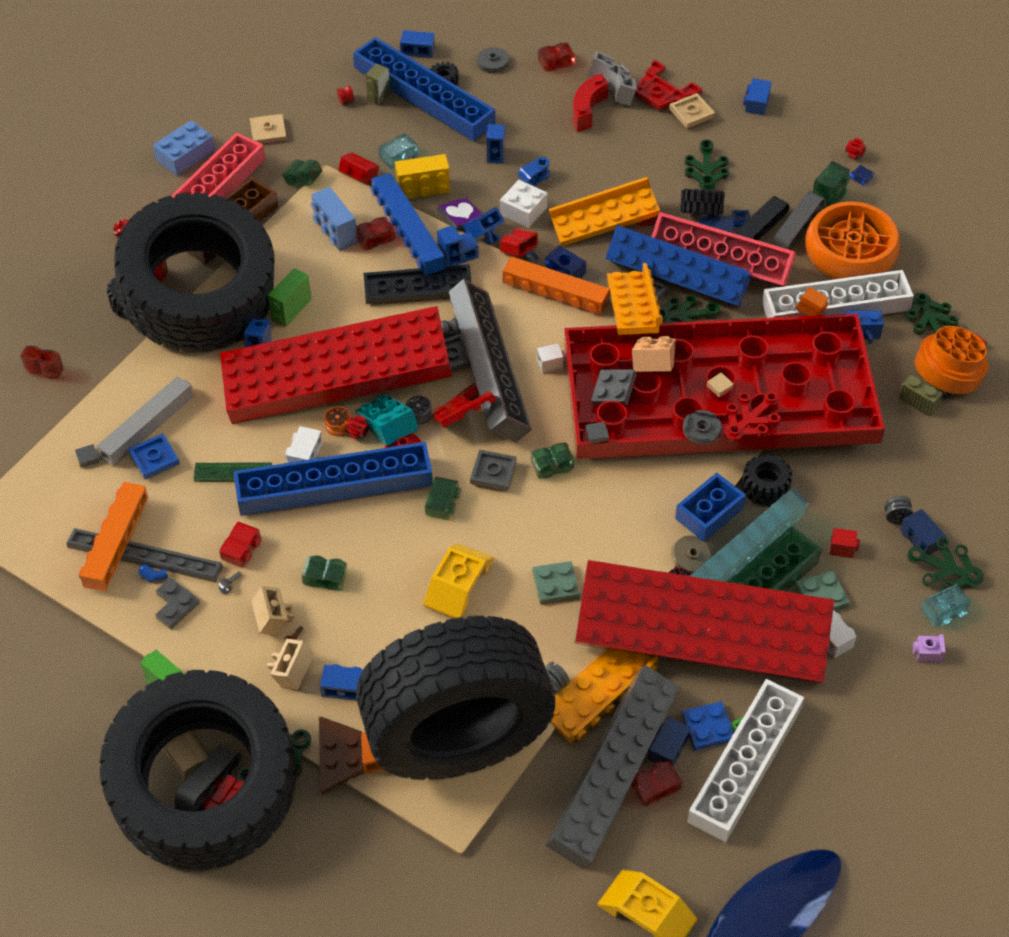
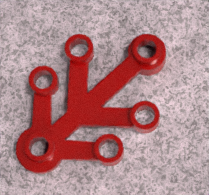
(735, 431)

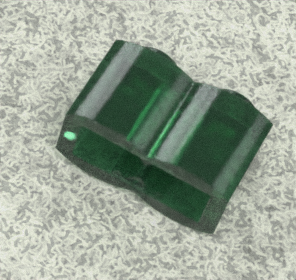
(302, 172)
(552, 460)
(442, 498)
(324, 573)

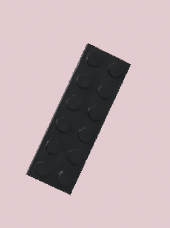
(412, 284)

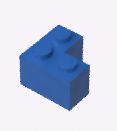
(456, 247)

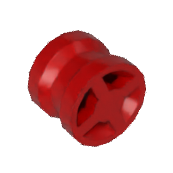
(345, 94)

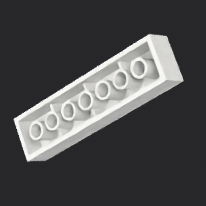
(872, 292)
(745, 760)

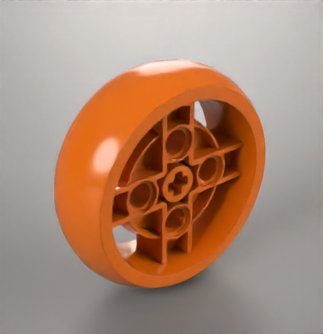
(852, 240)

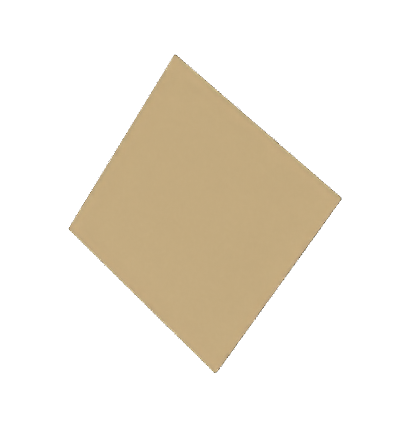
(596, 512)

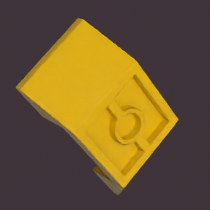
(455, 579)
(648, 905)

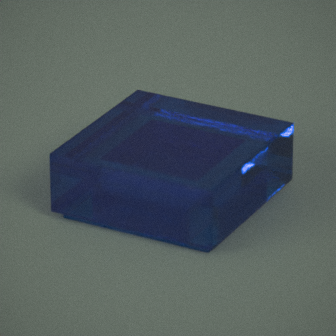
(862, 175)
(740, 217)

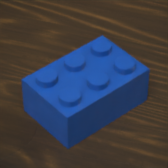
(710, 507)

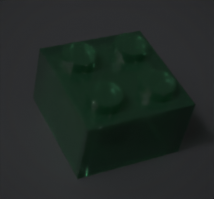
(832, 183)

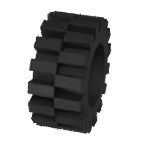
(447, 70)

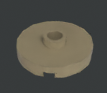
(682, 554)

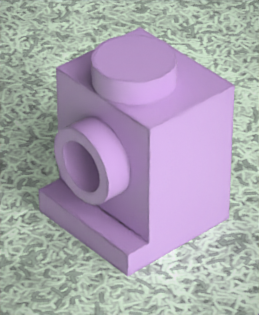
(929, 648)

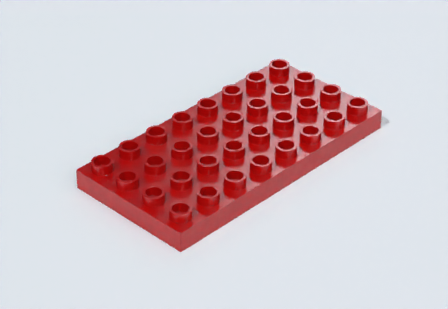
(809, 361)

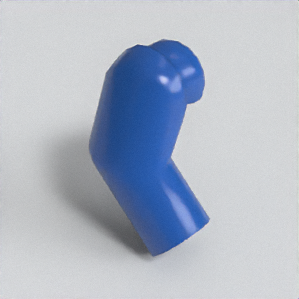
(150, 574)

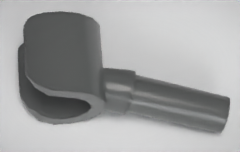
(224, 583)

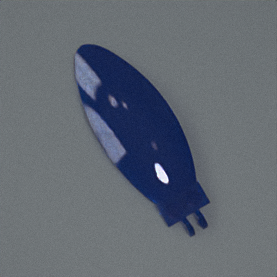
(781, 898)

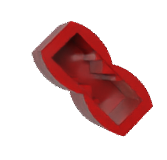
(519, 242)
(240, 544)

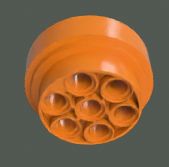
(952, 360)

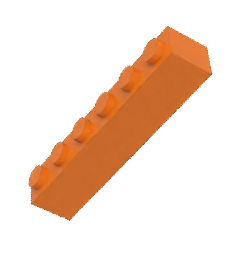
(555, 285)
(113, 537)

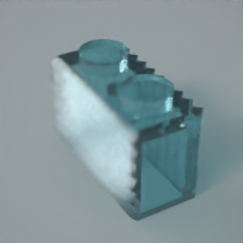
(396, 148)
(946, 605)

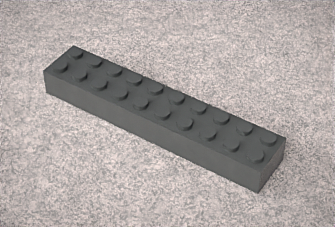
(489, 360)
(612, 767)

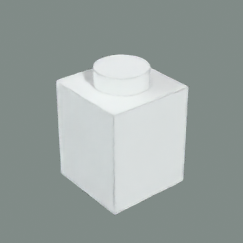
(550, 358)

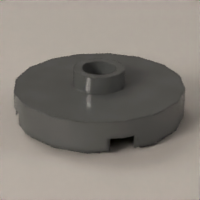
(493, 59)
(702, 427)

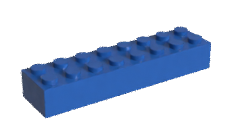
(679, 265)

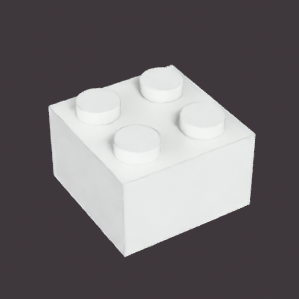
(523, 203)

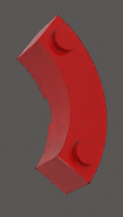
(585, 98)

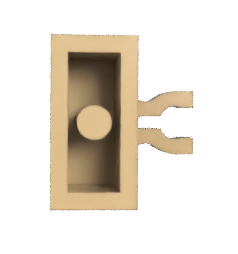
(270, 610)
(291, 663)

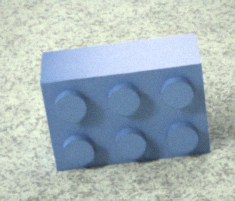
(184, 147)
(334, 218)

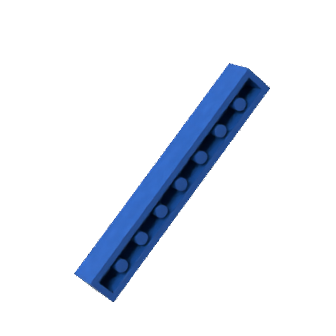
(408, 224)

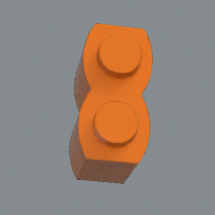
(812, 303)

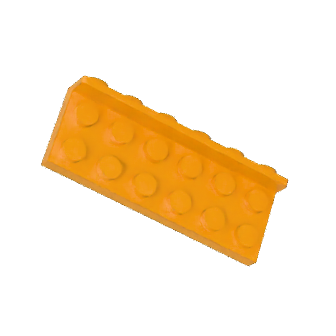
(604, 211)
(634, 302)
(596, 692)

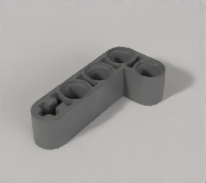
(799, 220)
(205, 778)

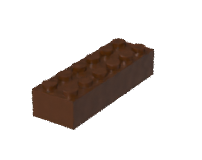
(255, 198)

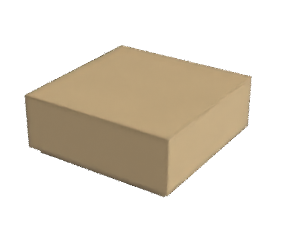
(720, 384)

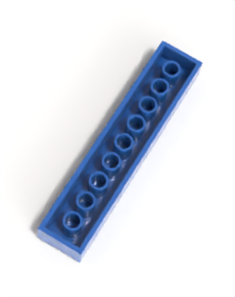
(427, 89)
(333, 478)

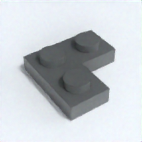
(179, 603)

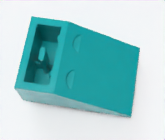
(388, 419)

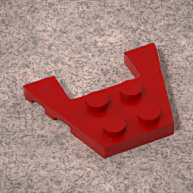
(659, 92)
(460, 404)

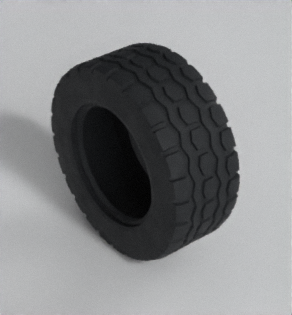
(193, 225)
(455, 697)
(185, 705)

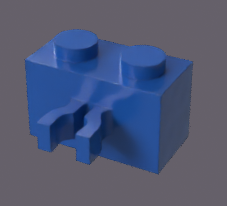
(485, 225)
(871, 324)

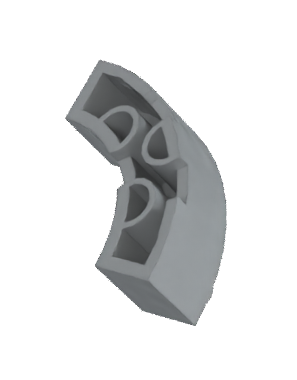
(616, 75)

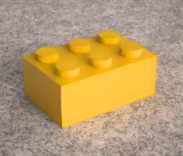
(423, 176)

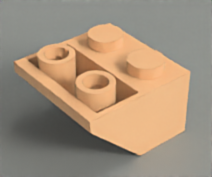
(653, 354)

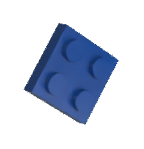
(153, 456)
(708, 725)

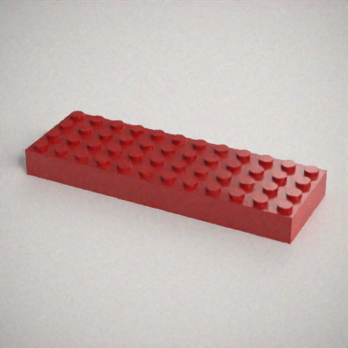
(334, 365)
(705, 621)

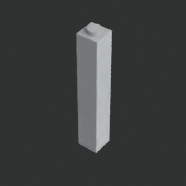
(145, 421)

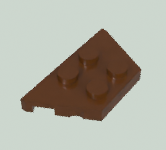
(339, 753)

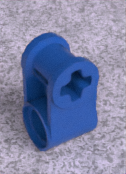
(535, 173)

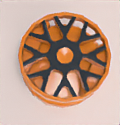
(336, 421)

